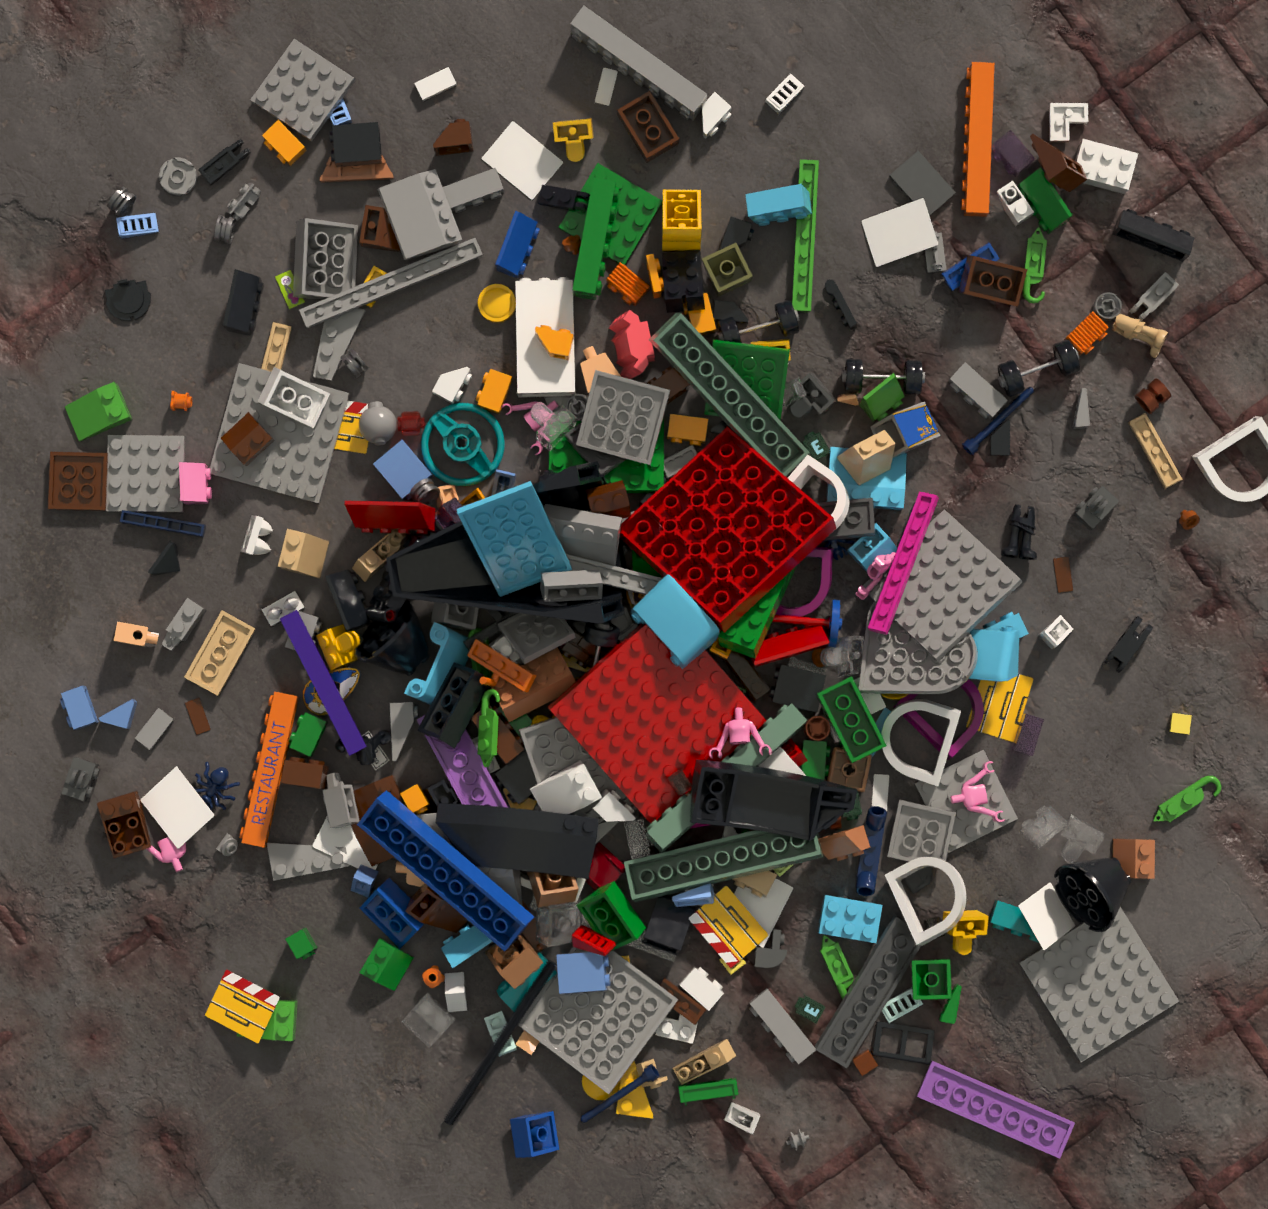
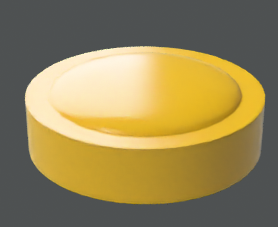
(497, 303)

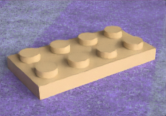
(220, 653)

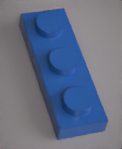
(954, 274)

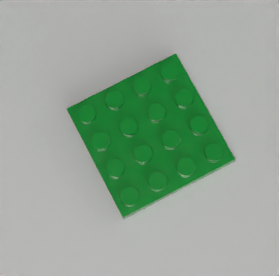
(633, 215)
(760, 368)

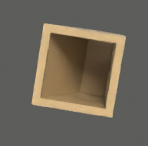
(869, 457)
(303, 553)

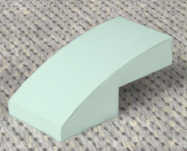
(495, 1024)

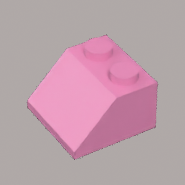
(194, 483)

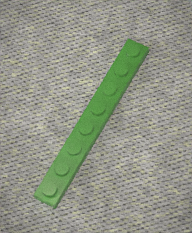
(805, 240)

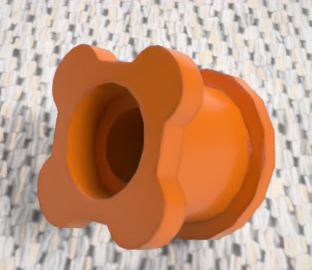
(180, 401)
(439, 977)

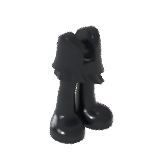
(1027, 526)

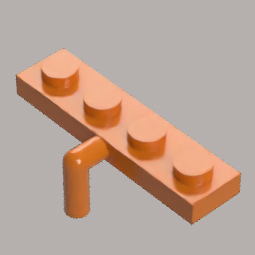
(501, 667)

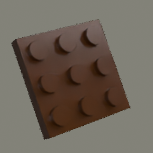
(78, 481)

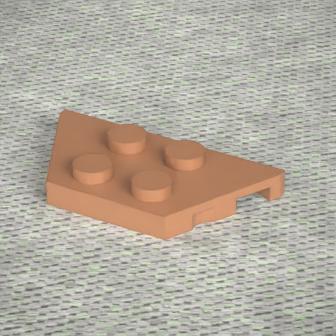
(356, 173)

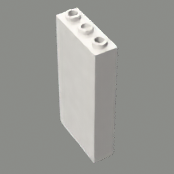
(551, 305)

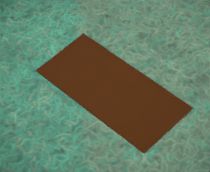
(1063, 574)
(197, 716)

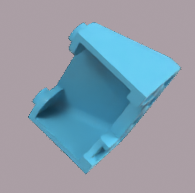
(676, 621)
(451, 651)
(996, 654)

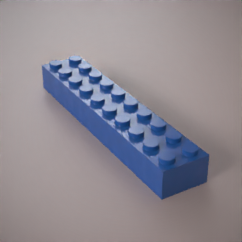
(445, 870)

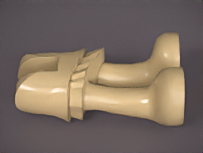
(1132, 328)

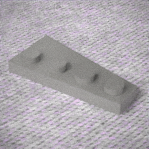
(334, 342)
(299, 860)

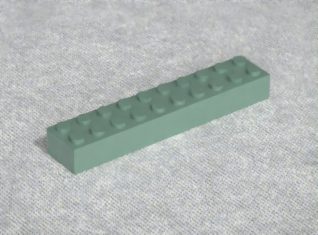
(728, 393)
(773, 733)
(716, 862)

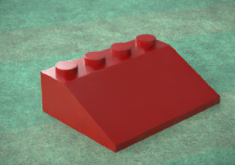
(391, 516)
(790, 644)

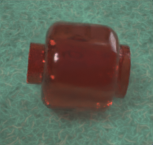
(410, 423)

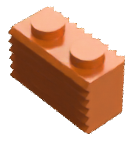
(627, 284)
(1086, 333)

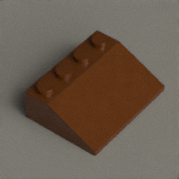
(364, 799)

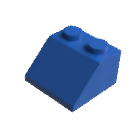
(534, 1134)

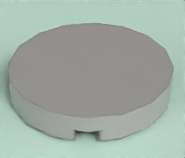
(178, 176)

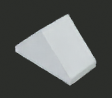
(1056, 632)
(455, 992)
(742, 1117)

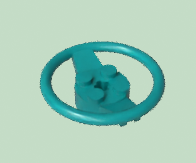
(471, 453)

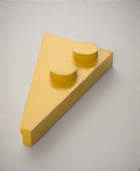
(635, 1102)

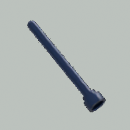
(972, 444)
(650, 1074)

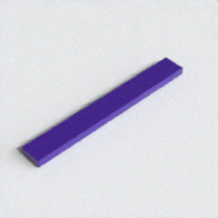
(323, 682)

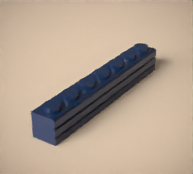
(162, 523)

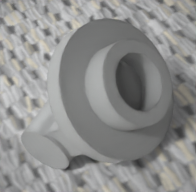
(227, 845)

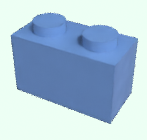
(79, 708)

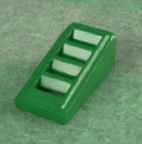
(950, 1009)

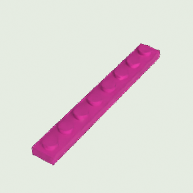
(903, 563)

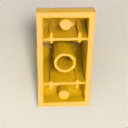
(681, 220)

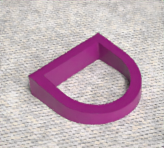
(826, 578)
(936, 739)

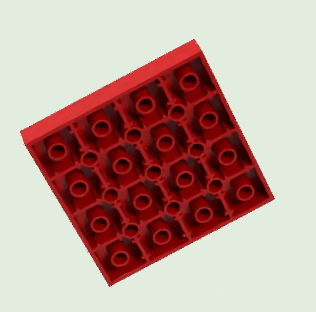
(727, 528)
(650, 717)

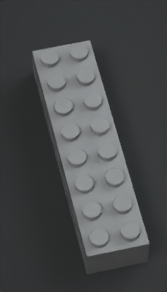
(637, 63)

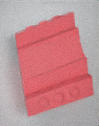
(632, 344)

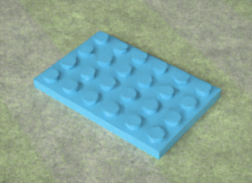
(514, 538)

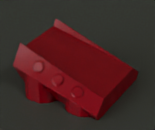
(604, 867)

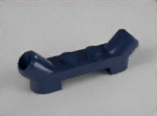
(869, 861)

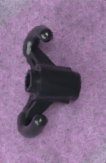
(368, 755)

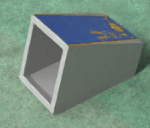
(908, 428)

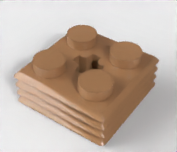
(854, 780)

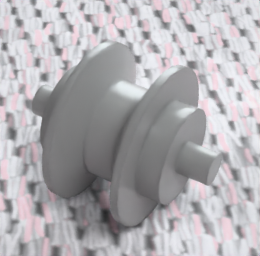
(797, 1139)

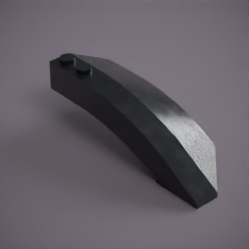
(766, 799)
(520, 838)

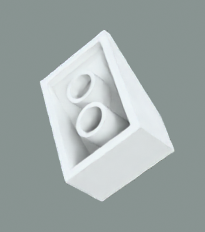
(293, 397)
(566, 790)

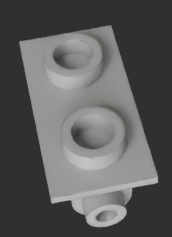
(238, 206)
(935, 256)

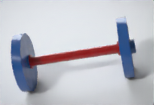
(833, 623)

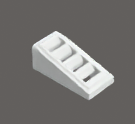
(775, 105)

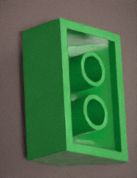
(1045, 202)
(612, 915)

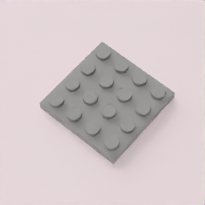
(302, 90)
(623, 417)
(144, 473)
(968, 824)

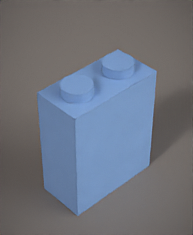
(402, 469)
(582, 972)

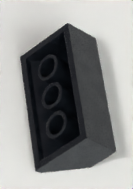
(1154, 235)
(453, 705)

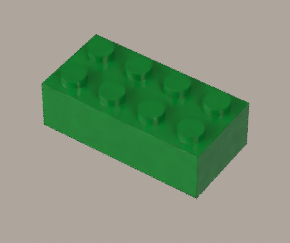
(851, 720)

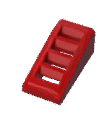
(794, 752)
(585, 939)

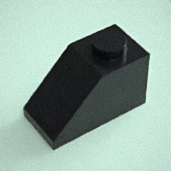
(737, 232)

